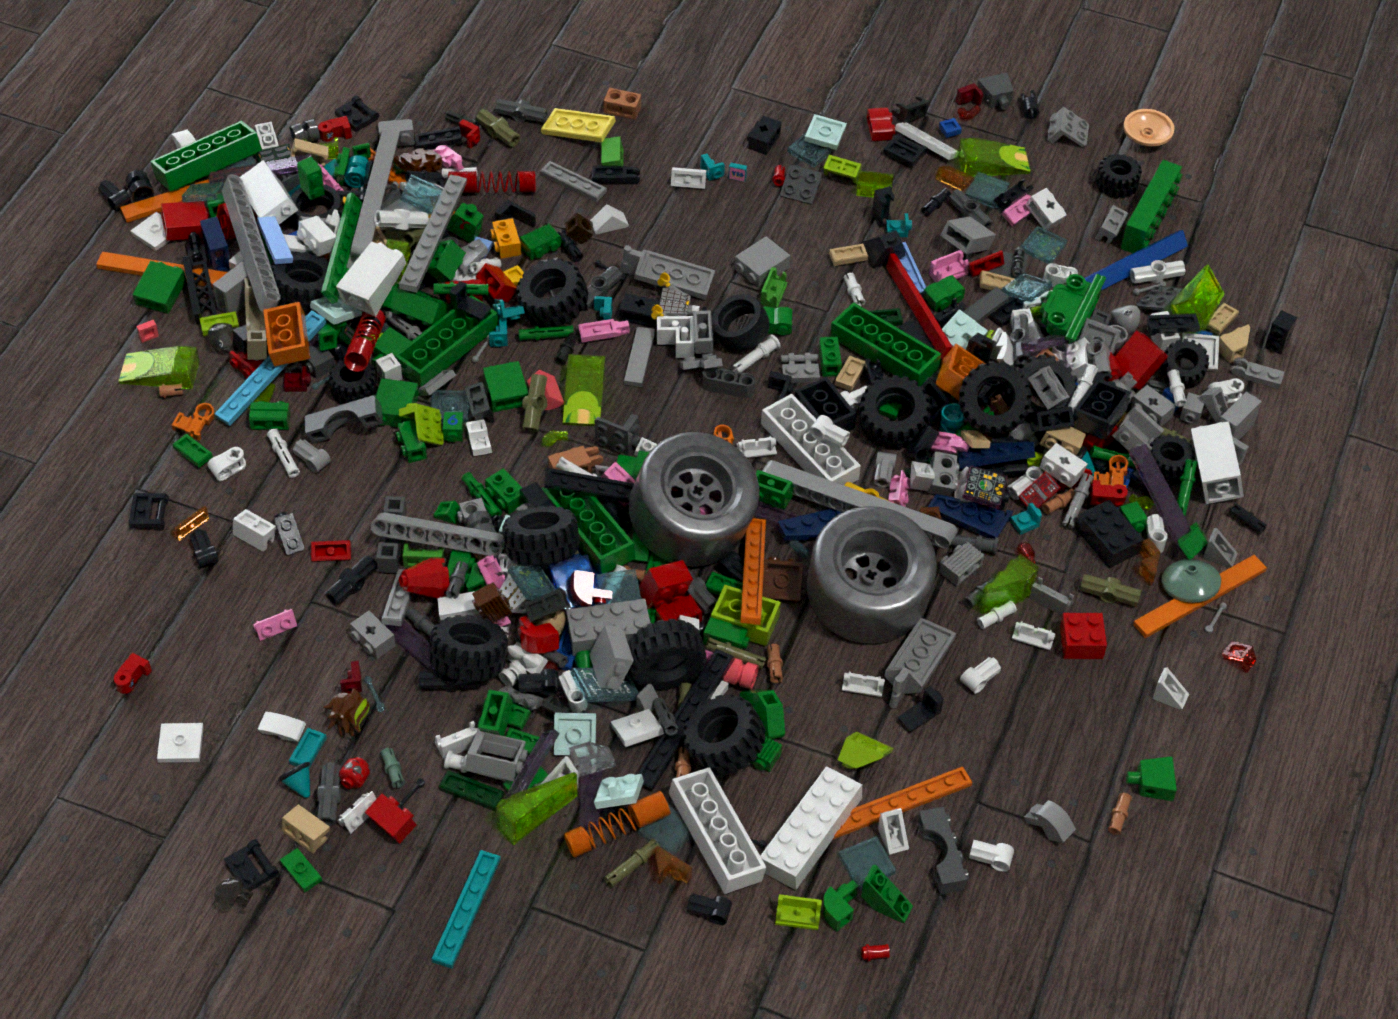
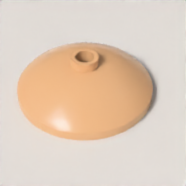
(1148, 127)

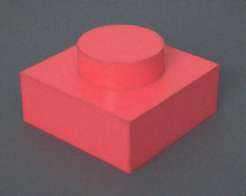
(147, 331)

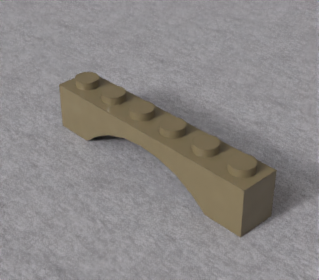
(254, 325)

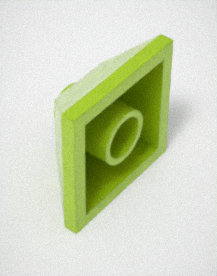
(862, 750)

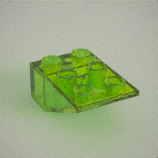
(1010, 585)

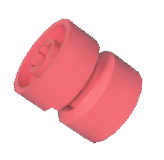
(742, 673)

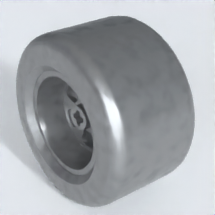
(699, 467)
(864, 607)

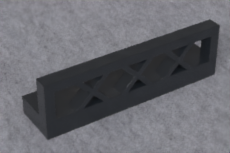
(193, 289)

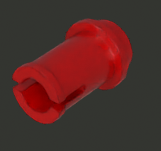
(779, 175)
(875, 952)

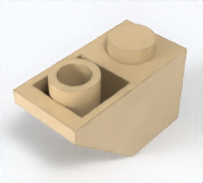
(1234, 343)
(1067, 437)

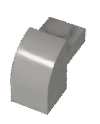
(1052, 819)

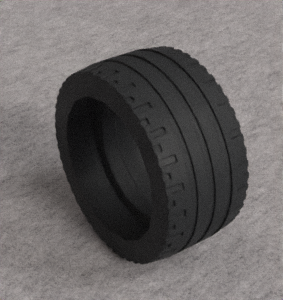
(329, 199)
(733, 308)

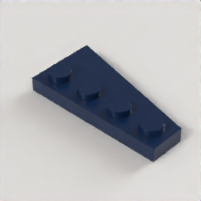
(996, 454)
(978, 519)
(806, 525)

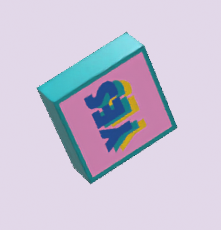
(737, 172)

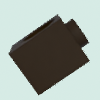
(579, 228)

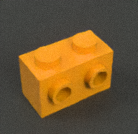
(505, 238)

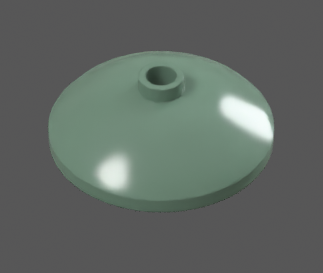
(1191, 580)

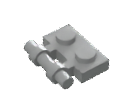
(801, 372)

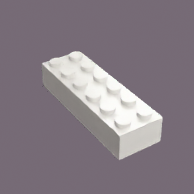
(790, 425)
(811, 827)
(717, 830)

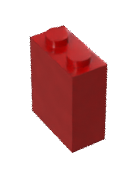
(183, 218)
(1140, 358)

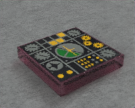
(984, 487)

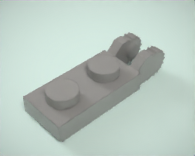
(1257, 373)

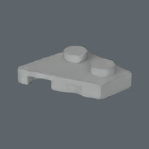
(474, 252)

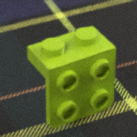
(427, 422)

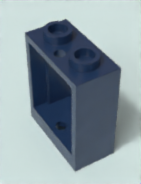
(215, 244)

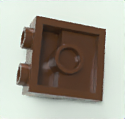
(419, 160)
(782, 579)

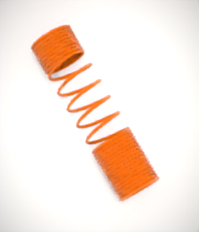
(643, 811)

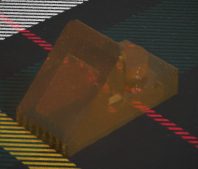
(667, 863)

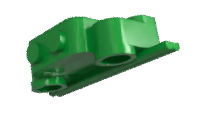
(1071, 305)

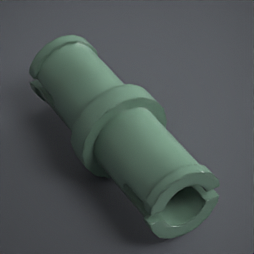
(392, 767)

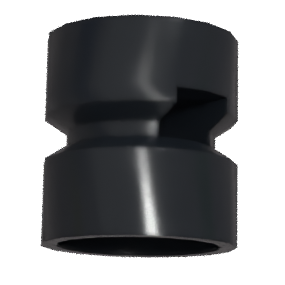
(139, 185)

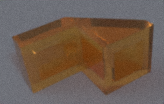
(1149, 565)

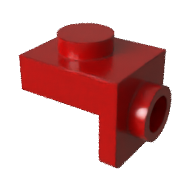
(470, 132)

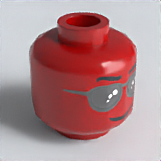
(354, 773)

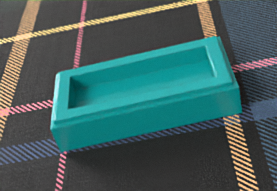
(308, 747)

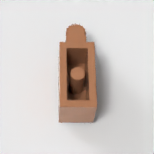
(580, 456)

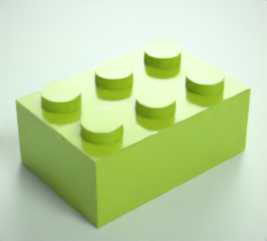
(729, 610)

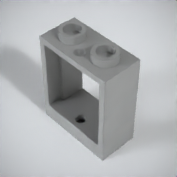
(499, 746)

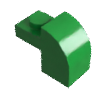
(836, 907)

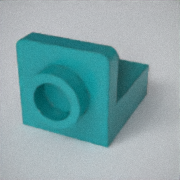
(713, 170)
(901, 226)
(604, 305)
(499, 337)
(1027, 520)

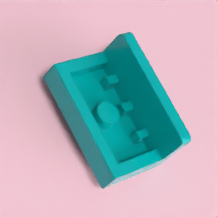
(510, 312)

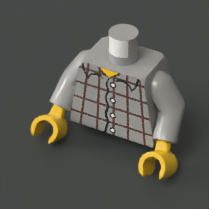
(673, 300)

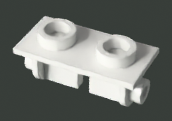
(754, 448)
(1033, 636)
(863, 684)
(355, 817)

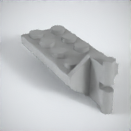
(648, 267)
(917, 659)

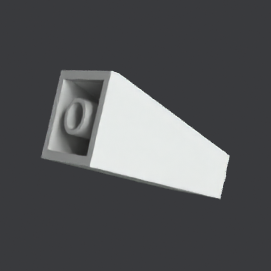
(267, 193)
(371, 278)
(1217, 462)

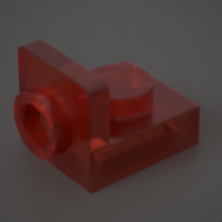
(1241, 654)

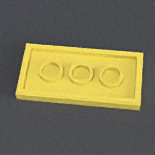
(578, 125)

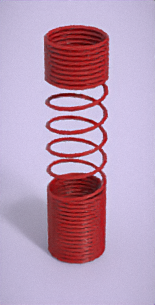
(526, 180)
(362, 345)

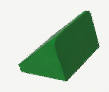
(361, 150)
(447, 511)

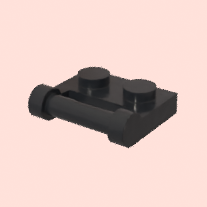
(356, 119)
(905, 150)
(142, 509)
(243, 868)

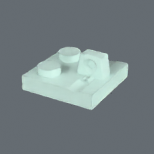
(825, 132)
(334, 312)
(961, 329)
(573, 730)
(619, 791)

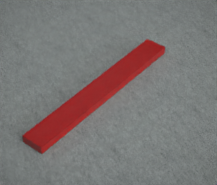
(918, 305)

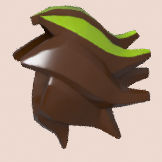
(347, 711)

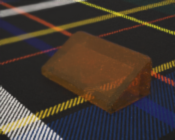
(954, 177)
(190, 523)

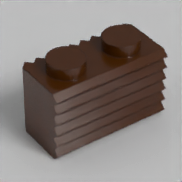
(491, 603)

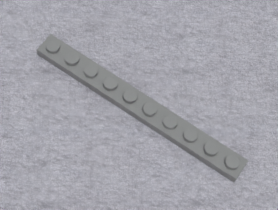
(432, 233)

